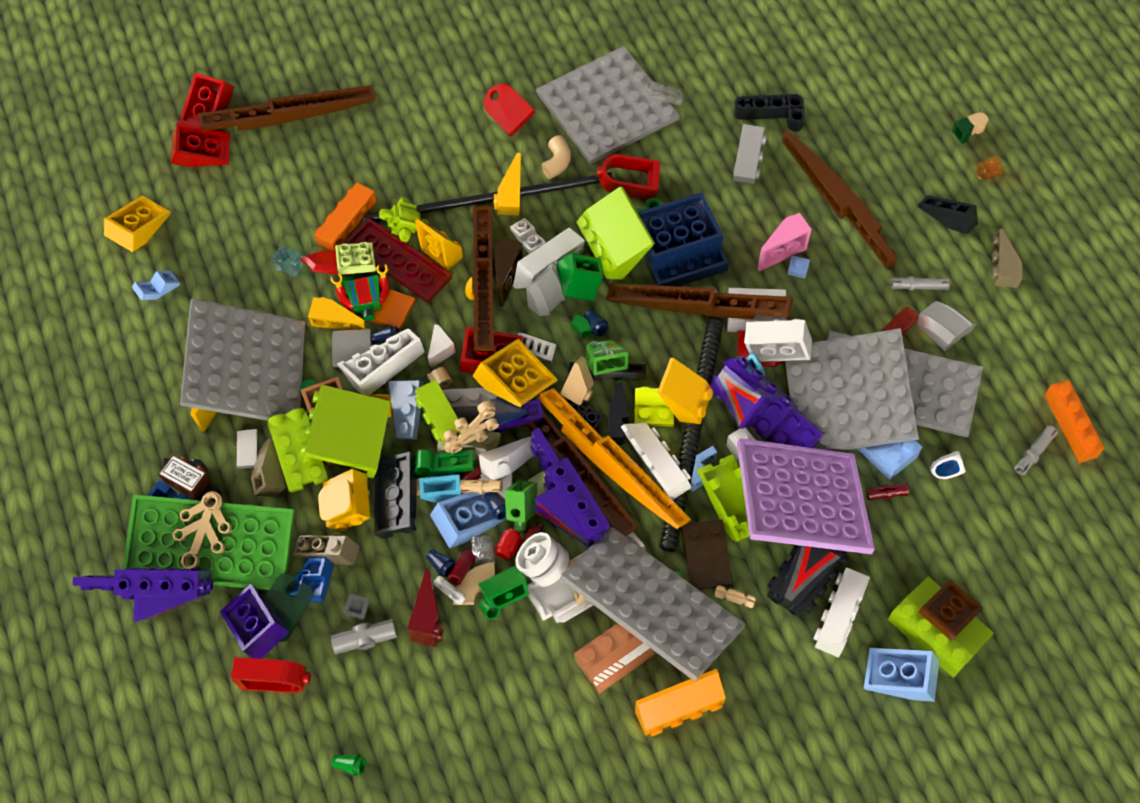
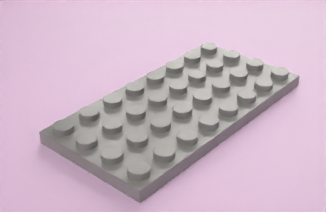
(941, 390)
(653, 603)

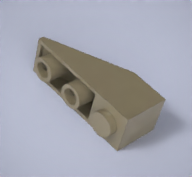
(1007, 262)
(267, 472)
(336, 548)

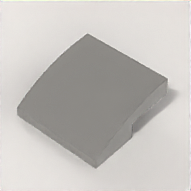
(348, 343)

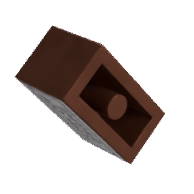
(185, 477)

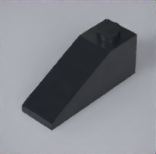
(953, 214)

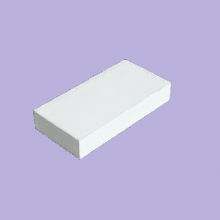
(247, 448)

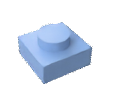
(798, 266)

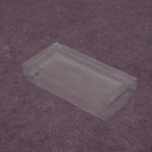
(665, 93)

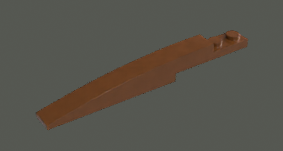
(287, 109)
(841, 198)
(483, 279)
(700, 301)
(608, 504)

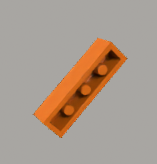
(345, 217)
(1074, 421)

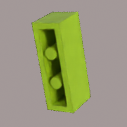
(436, 409)

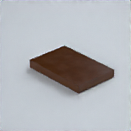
(950, 610)

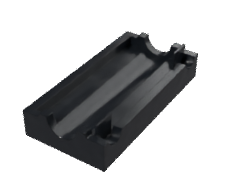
(395, 495)

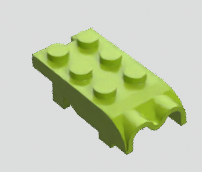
(288, 436)
(727, 495)

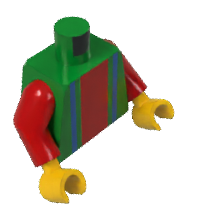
(364, 294)

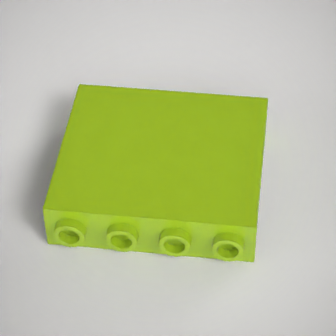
(346, 429)

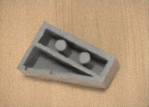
(749, 154)

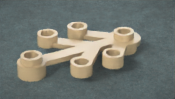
(455, 443)
(202, 526)

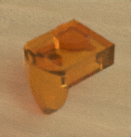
(990, 168)

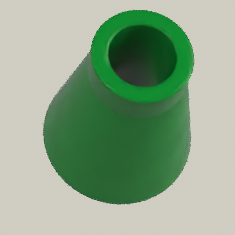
(351, 763)

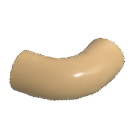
(560, 159)

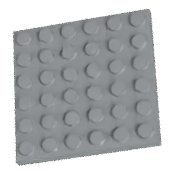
(606, 105)
(242, 361)
(856, 391)

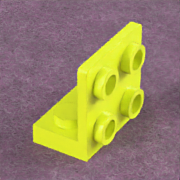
(651, 408)

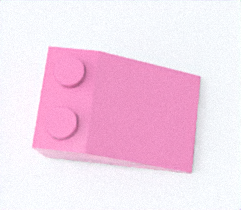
(787, 240)

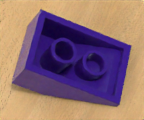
(254, 623)

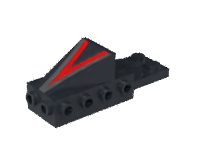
(805, 578)

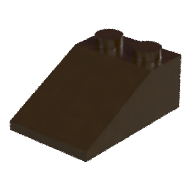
(507, 255)
(706, 554)

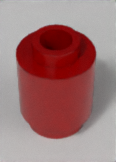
(508, 544)

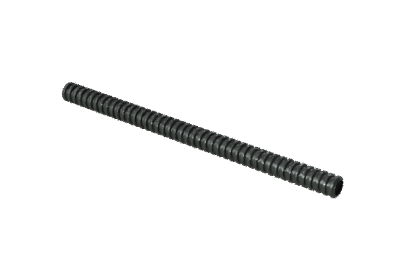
(693, 431)

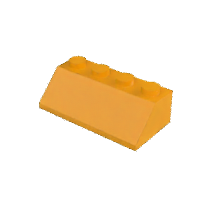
(680, 703)

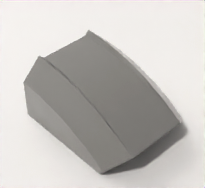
(545, 292)
(944, 324)

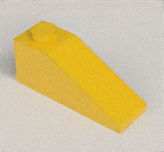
(331, 315)

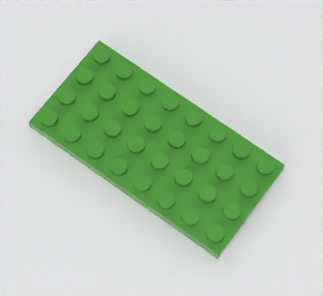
(253, 550)

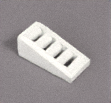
(530, 340)

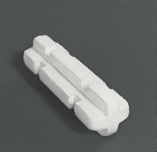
(449, 590)

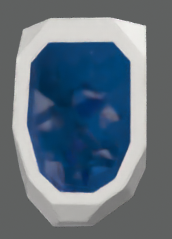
(948, 466)

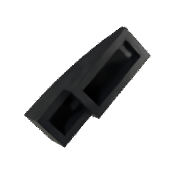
(618, 415)

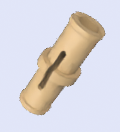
(481, 486)

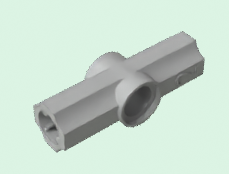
(363, 636)

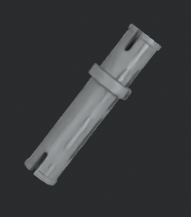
(920, 283)
(1032, 455)

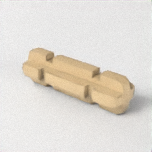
(735, 596)

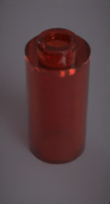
(904, 319)

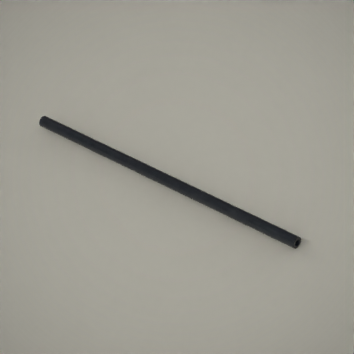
(489, 197)

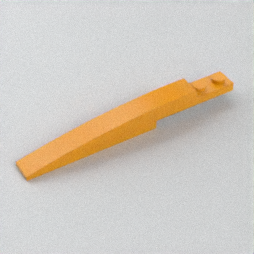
(613, 460)

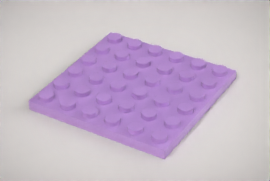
(804, 496)

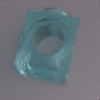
(293, 264)

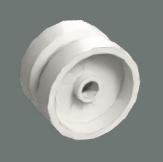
(542, 559)

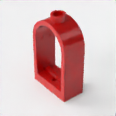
(648, 166)
(269, 675)

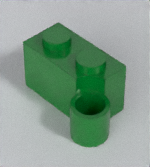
(502, 591)

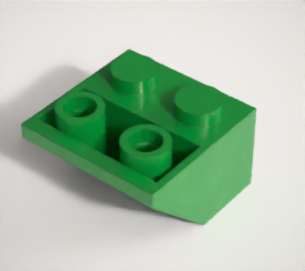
(580, 276)

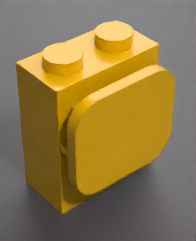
(344, 500)

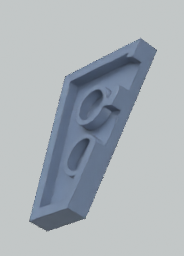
(404, 408)

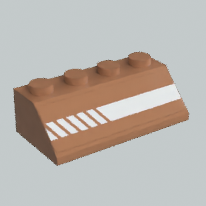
(612, 657)

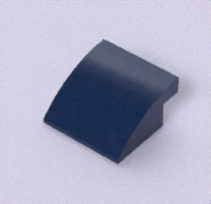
(685, 242)

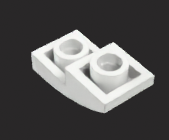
(526, 234)

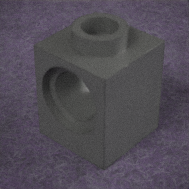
(356, 606)

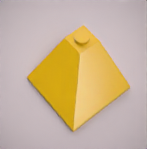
(514, 374)

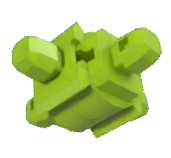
(402, 218)

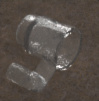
(483, 549)

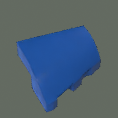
(317, 575)

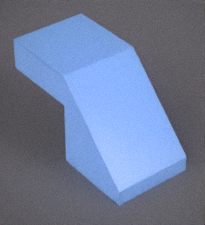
(160, 284)
(702, 460)

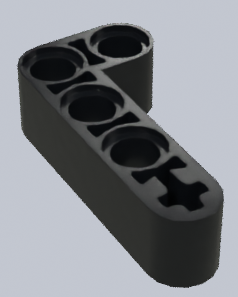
(770, 107)

